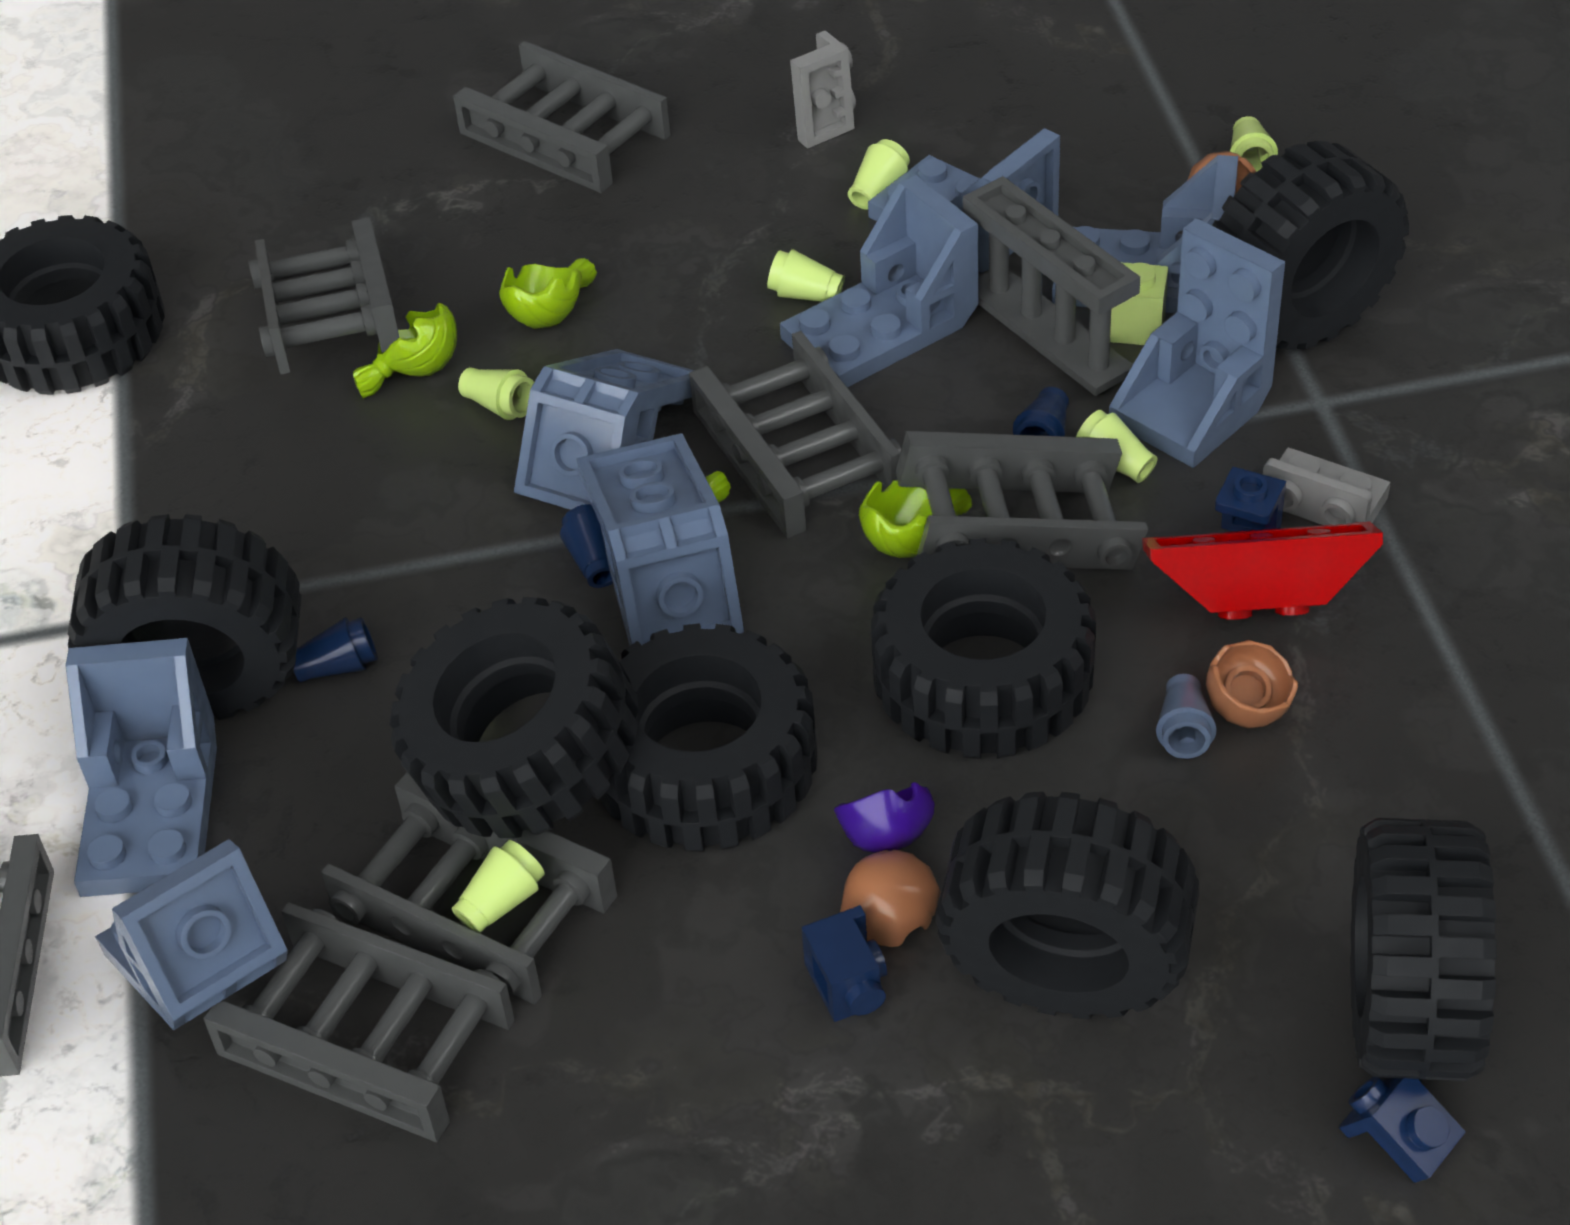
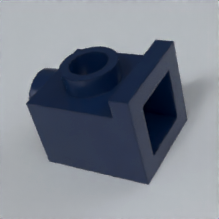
(845, 964)

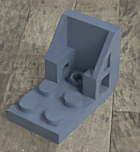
(1030, 167)
(1197, 198)
(912, 288)
(1214, 356)
(588, 410)
(662, 538)
(146, 758)
(194, 936)

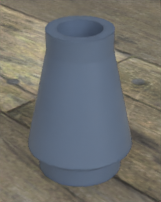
(1185, 719)

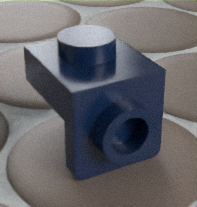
(1250, 501)
(1404, 1123)

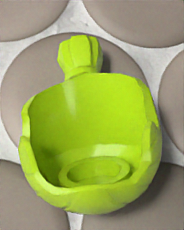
(544, 294)
(418, 351)
(898, 515)

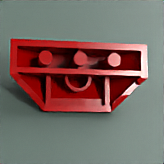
(1265, 567)

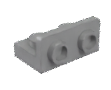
(823, 91)
(1327, 490)

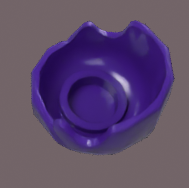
(887, 818)

